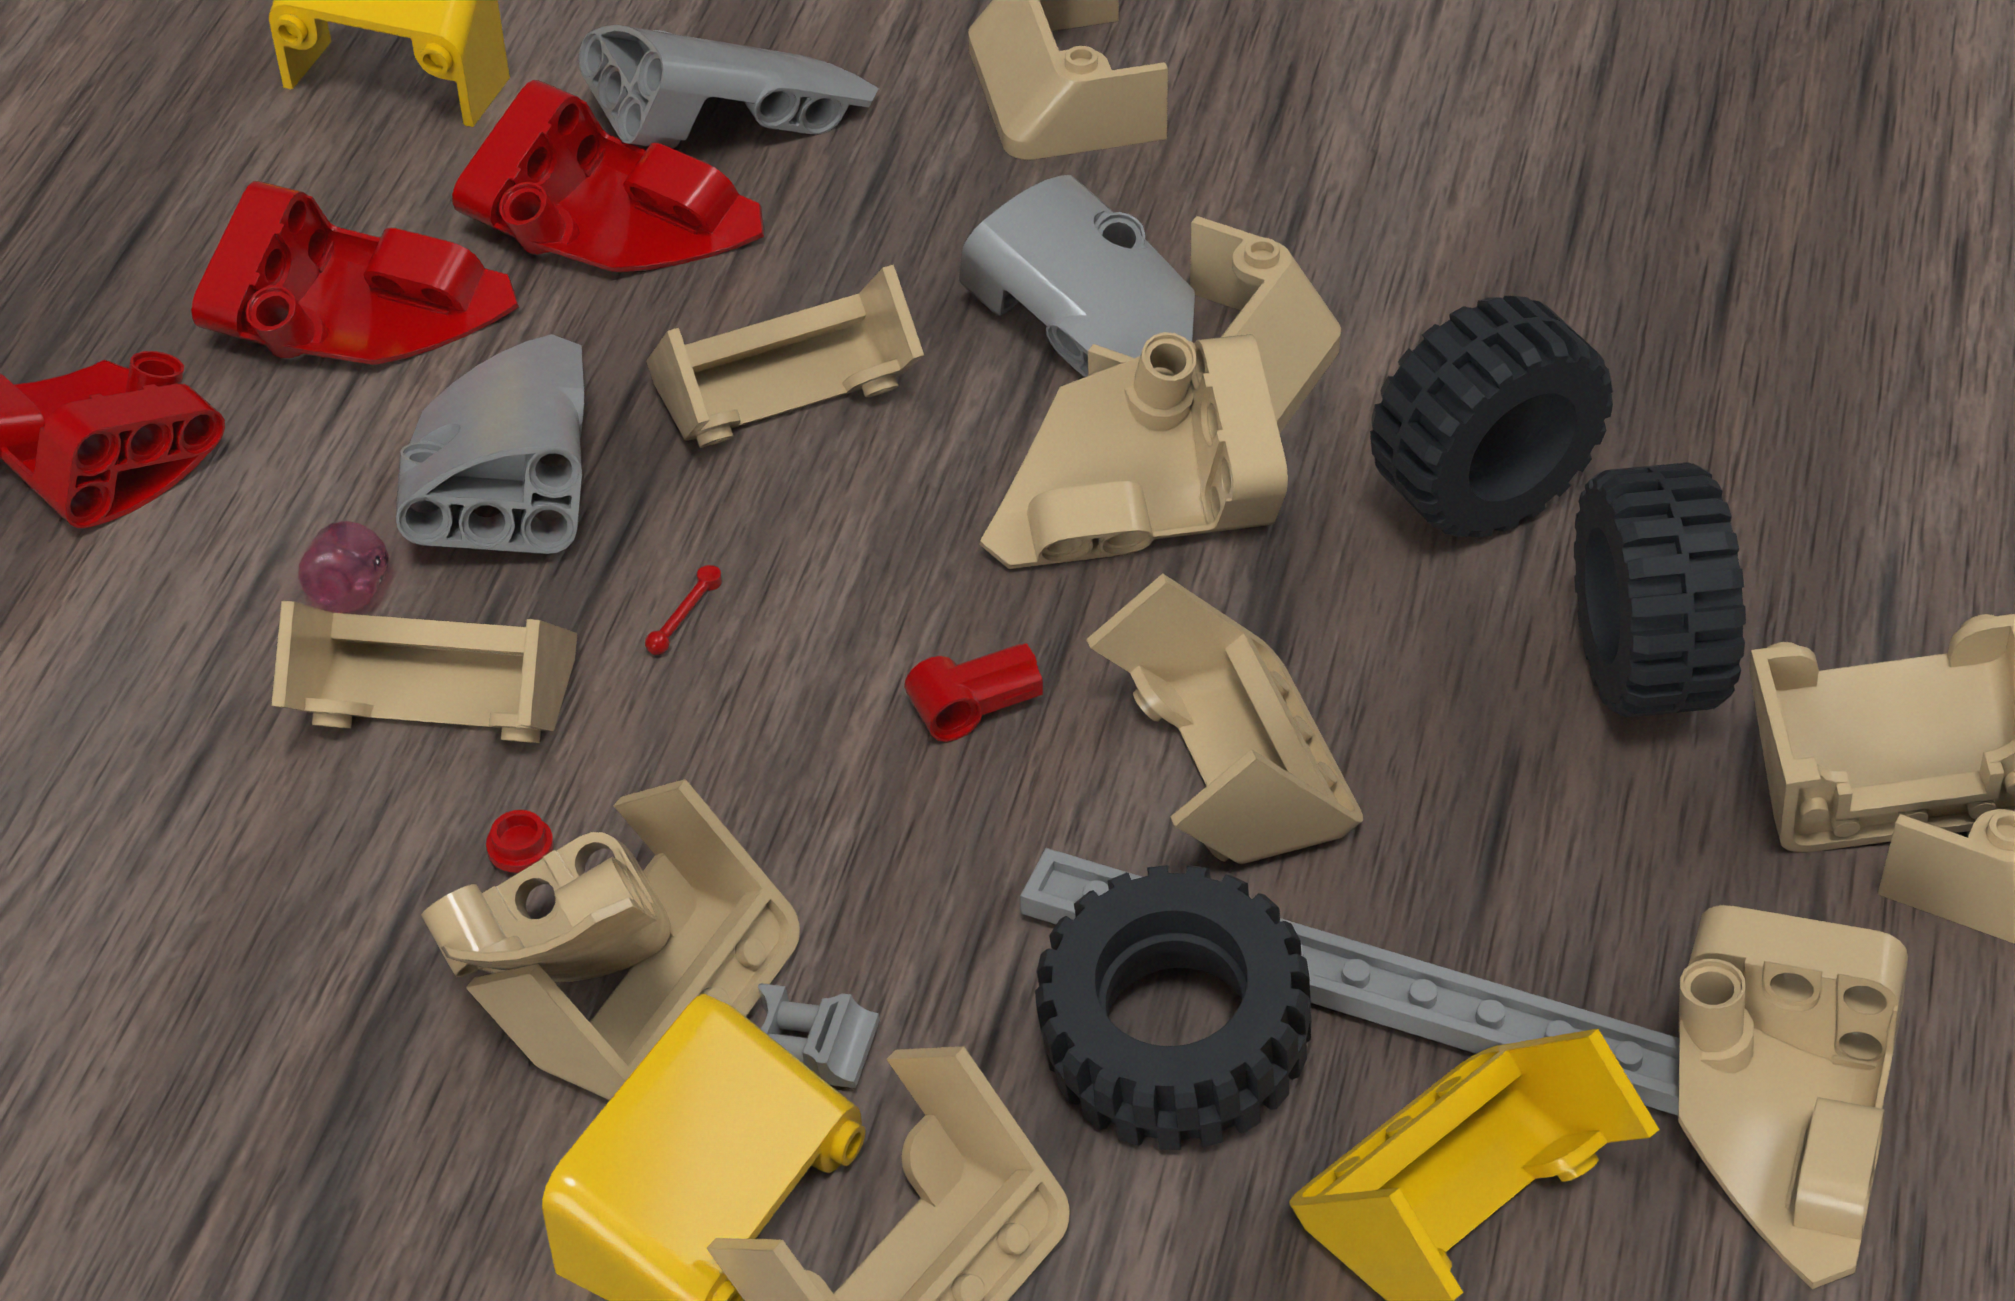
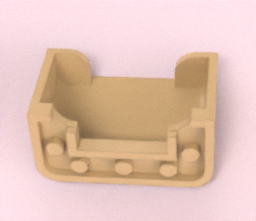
(1888, 738)

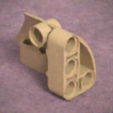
(1147, 456)
(595, 928)
(1789, 1074)

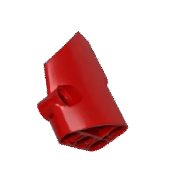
(591, 197)
(337, 292)
(106, 435)

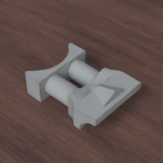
(837, 1033)

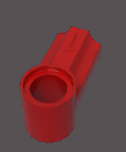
(956, 696)

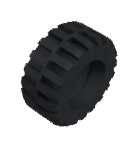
(1491, 416)
(1659, 589)
(1156, 927)

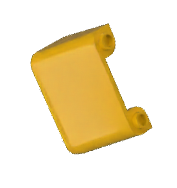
(692, 1153)

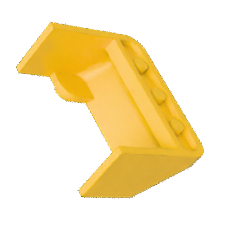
(448, 37)
(1464, 1153)

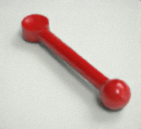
(707, 579)

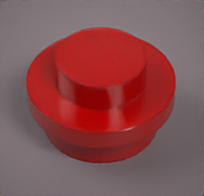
(518, 840)

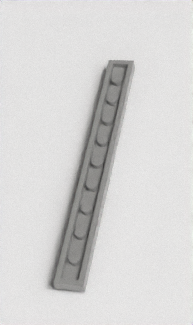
(1407, 991)

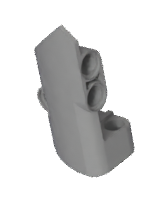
(659, 80)
(1076, 271)
(485, 447)

